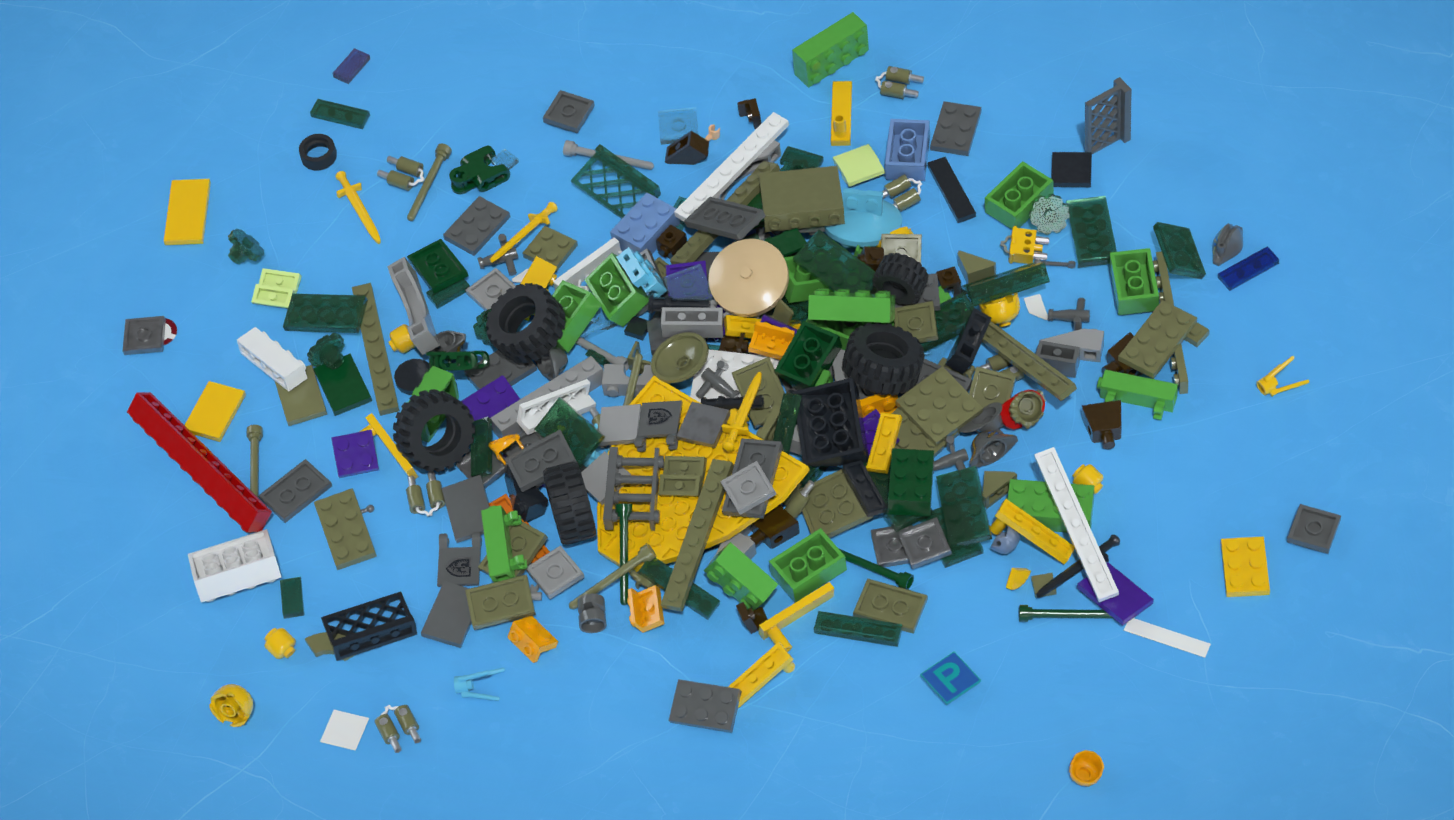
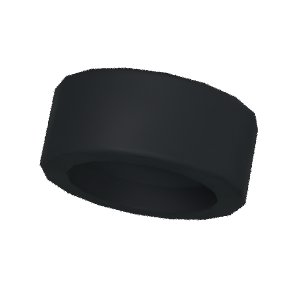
(314, 141)

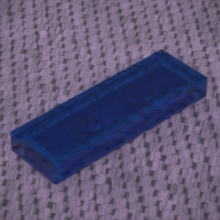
(1248, 268)

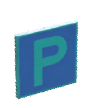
(950, 678)

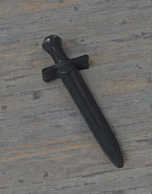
(1076, 567)

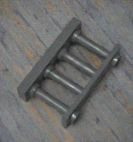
(615, 479)

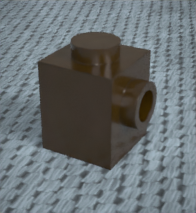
(670, 241)
(871, 256)

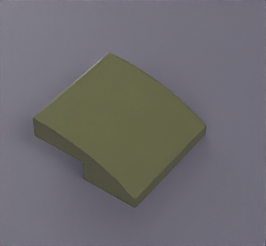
(682, 476)

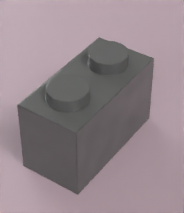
(1060, 356)

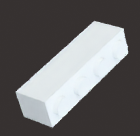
(272, 358)

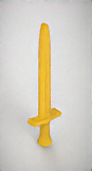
(350, 192)
(535, 219)
(740, 418)

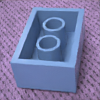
(907, 149)
(644, 224)

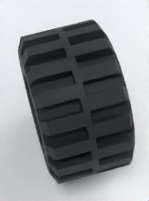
(901, 277)

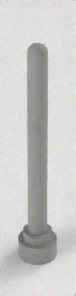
(571, 149)
(611, 358)

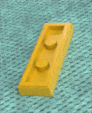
(883, 442)

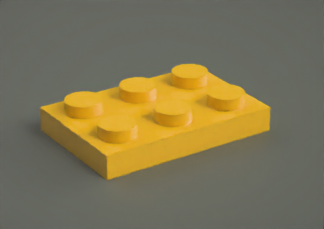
(1245, 566)

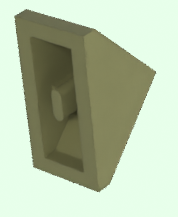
(975, 267)
(996, 485)

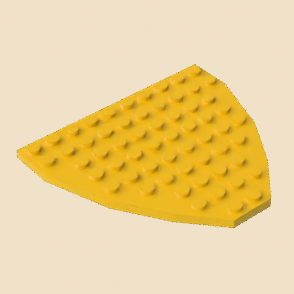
(678, 510)

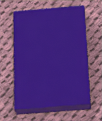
(1127, 604)

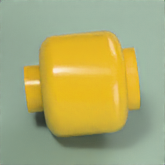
(401, 339)
(1088, 476)
(280, 643)

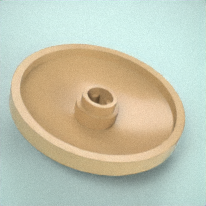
(748, 277)

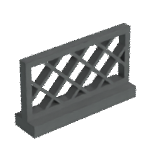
(1120, 115)

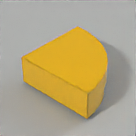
(1017, 577)

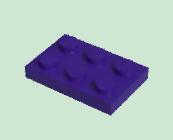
(491, 399)

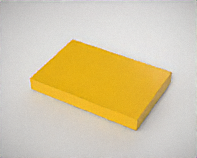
(215, 411)

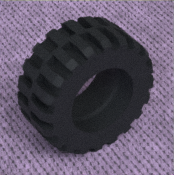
(538, 335)
(883, 358)
(415, 416)
(569, 502)

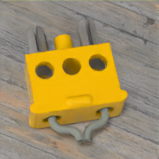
(1024, 245)

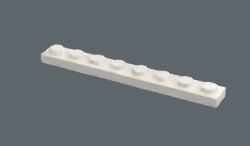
(734, 164)
(1076, 524)

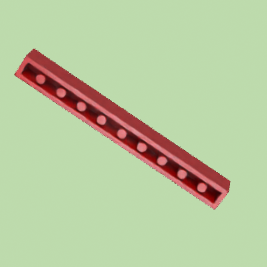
(199, 462)

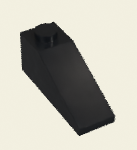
(968, 341)
(529, 503)

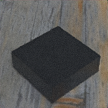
(636, 328)

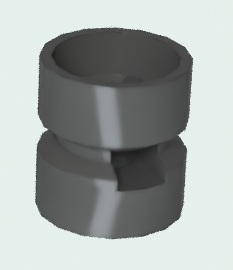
(592, 613)

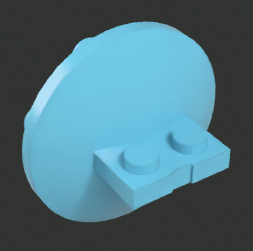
(865, 219)

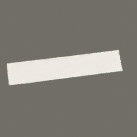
(1167, 637)

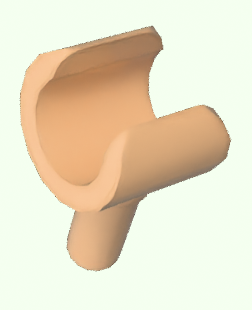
(712, 134)

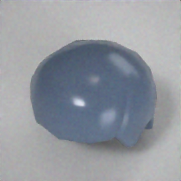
(1006, 541)

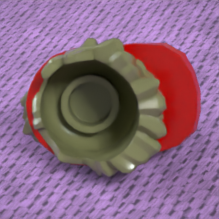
(1023, 409)

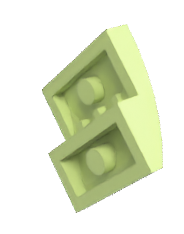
(858, 165)
(276, 288)

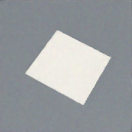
(344, 730)

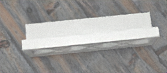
(583, 269)
(580, 402)

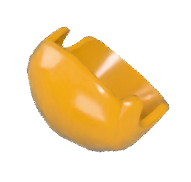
(1086, 768)

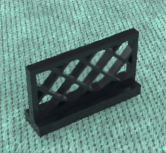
(373, 636)

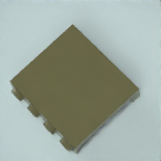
(801, 198)

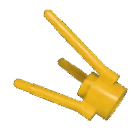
(1268, 383)

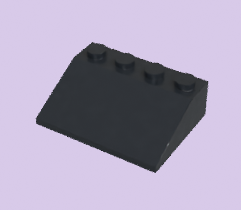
(831, 424)

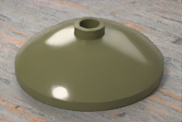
(679, 357)

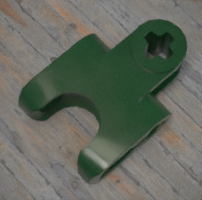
(476, 173)
(457, 360)

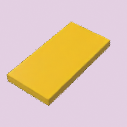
(187, 212)

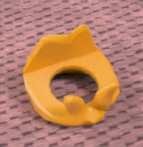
(502, 443)

